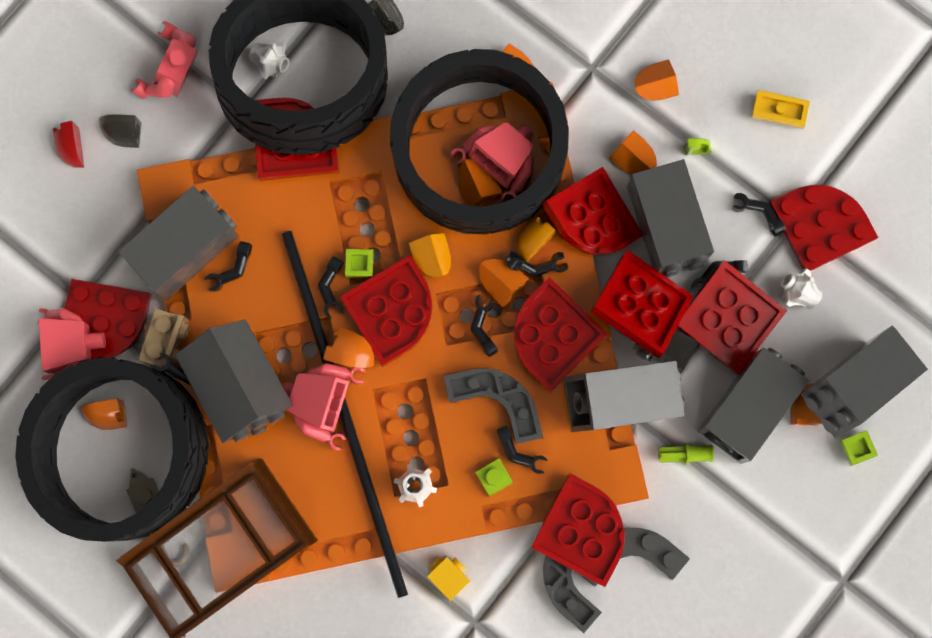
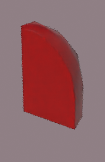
(68, 144)

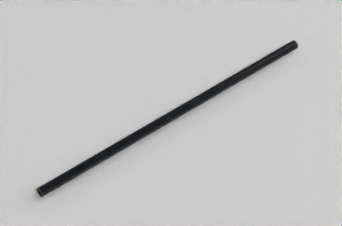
(346, 420)

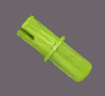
(686, 453)

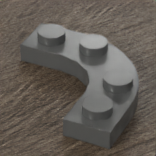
(506, 391)
(654, 549)
(566, 596)

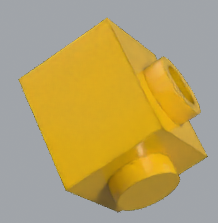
(448, 576)

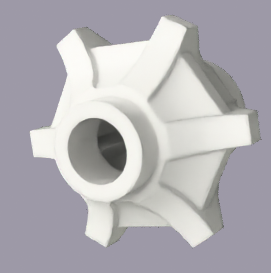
(269, 59)
(800, 290)
(407, 478)

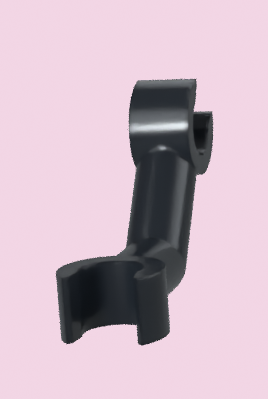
(775, 224)
(243, 253)
(517, 263)
(740, 265)
(332, 269)
(476, 327)
(172, 368)
(512, 455)

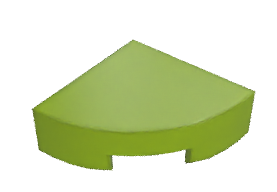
(697, 146)

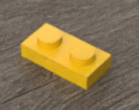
(780, 109)

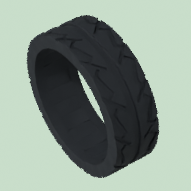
(473, 67)
(303, 130)
(40, 434)

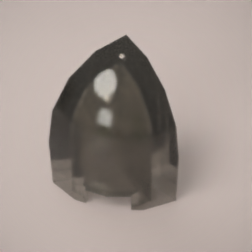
(388, 15)
(121, 130)

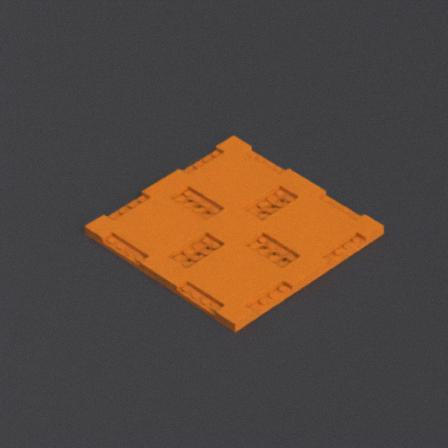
(453, 436)

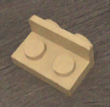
(164, 337)

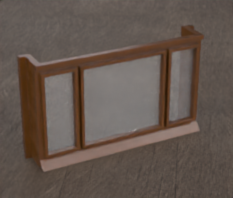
(217, 549)

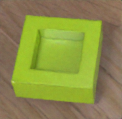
(359, 263)
(858, 448)
(494, 477)

